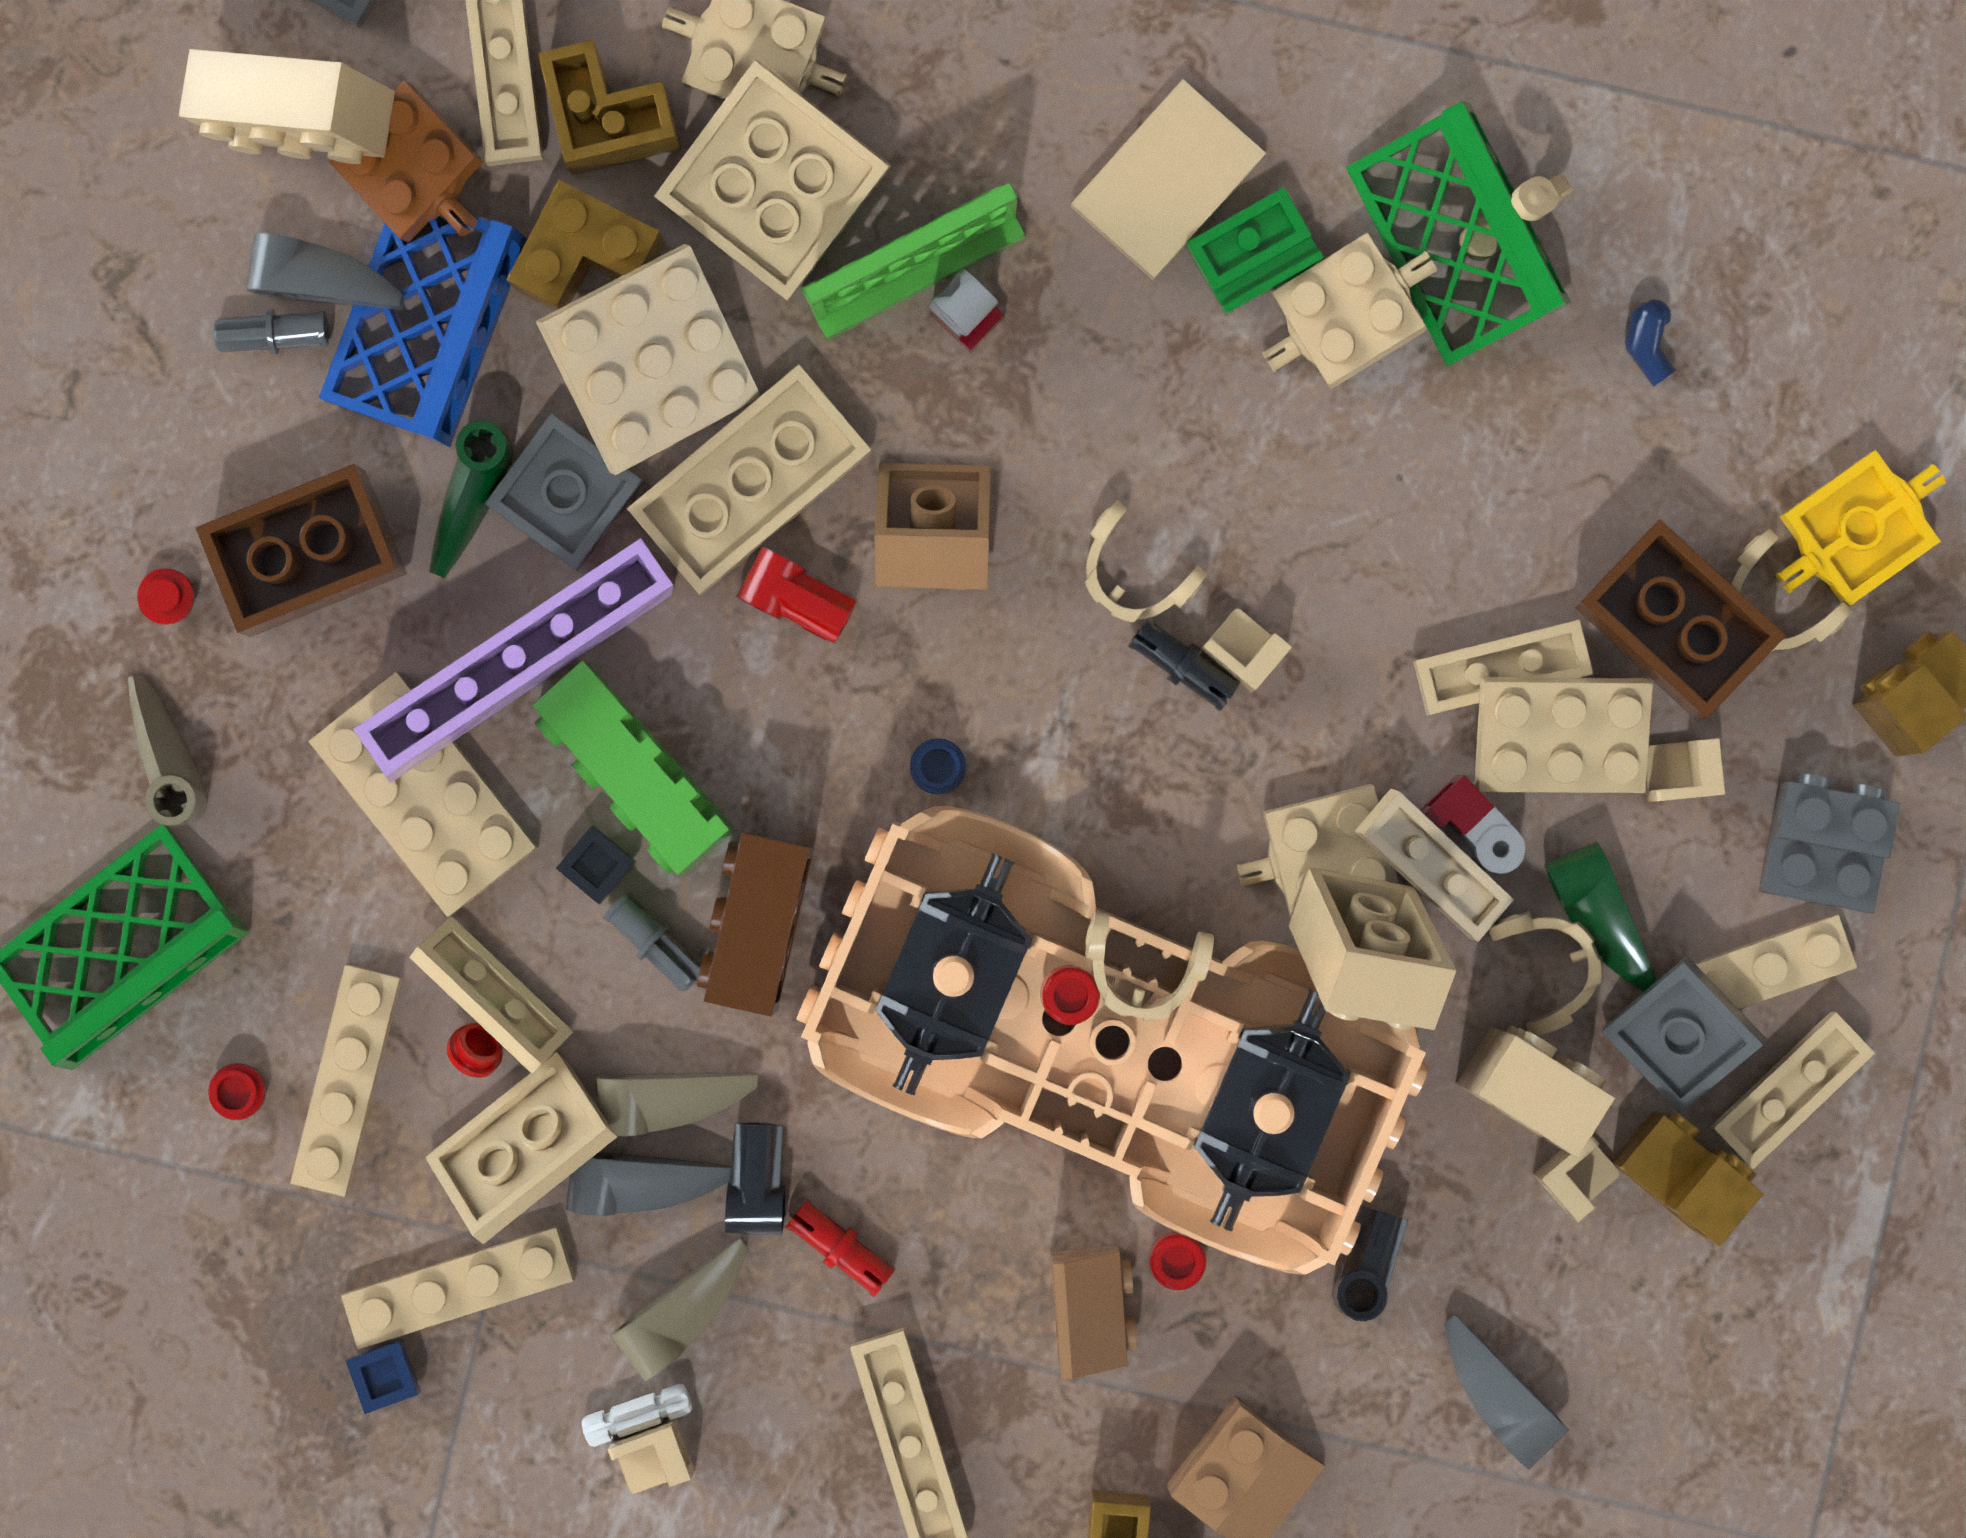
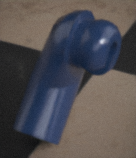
(1644, 339)

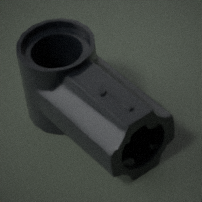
(756, 1195)
(1370, 1259)

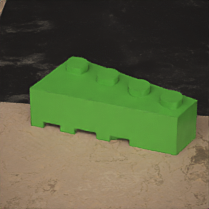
(633, 769)

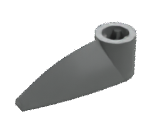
(315, 273)
(639, 1183)
(1502, 1398)

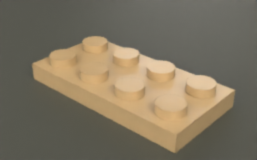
(749, 480)
(435, 815)

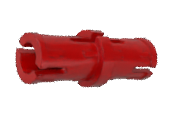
(840, 1248)

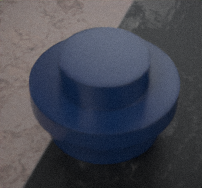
(938, 766)

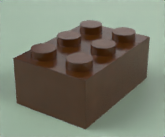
(301, 550)
(1680, 621)
(755, 923)

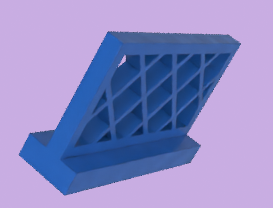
(462, 344)

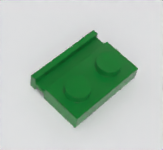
(1254, 251)

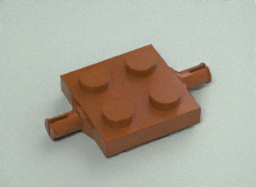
(420, 169)

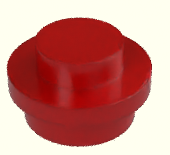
(165, 596)
(474, 1051)
(237, 1091)

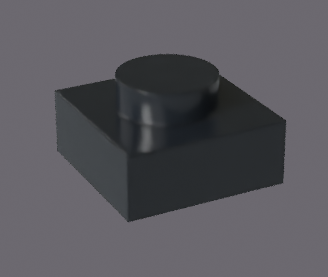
(596, 864)

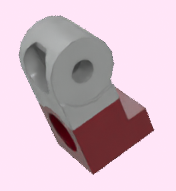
(966, 310)
(1491, 838)

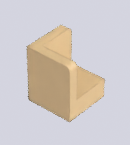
(1245, 649)
(1684, 770)
(1577, 1180)
(653, 1457)

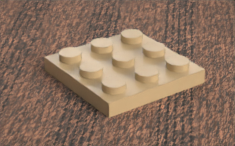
(772, 180)
(649, 359)

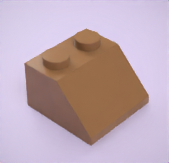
(932, 526)
(1090, 1310)
(1244, 1475)

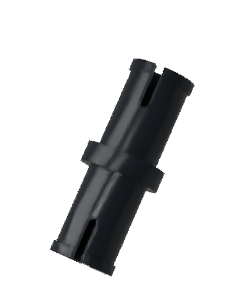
(1184, 664)

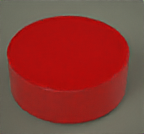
(1069, 994)
(1177, 1261)

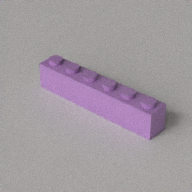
(514, 660)

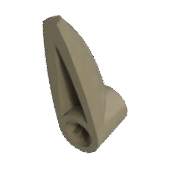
(164, 757)
(667, 1100)
(680, 1314)

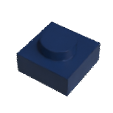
(383, 1376)

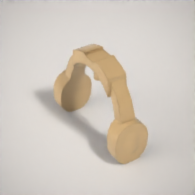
(1531, 201)
(1101, 532)
(1824, 628)
(1525, 922)
(1196, 970)

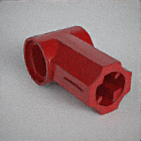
(787, 592)

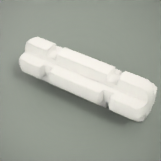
(636, 1415)

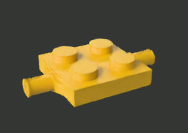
(1860, 528)

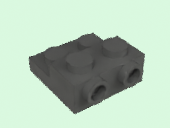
(1829, 843)

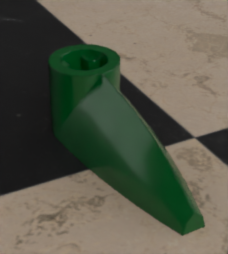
(467, 493)
(1592, 897)

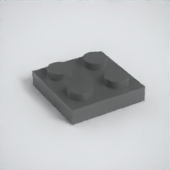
(563, 493)
(1683, 1034)

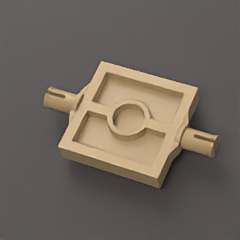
(742, 31)
(1349, 311)
(1320, 837)

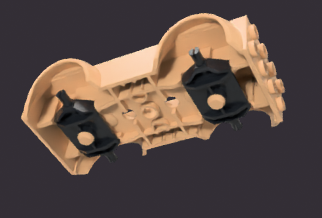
(941, 1020)

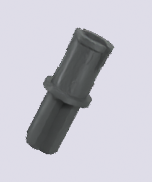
(271, 332)
(654, 941)

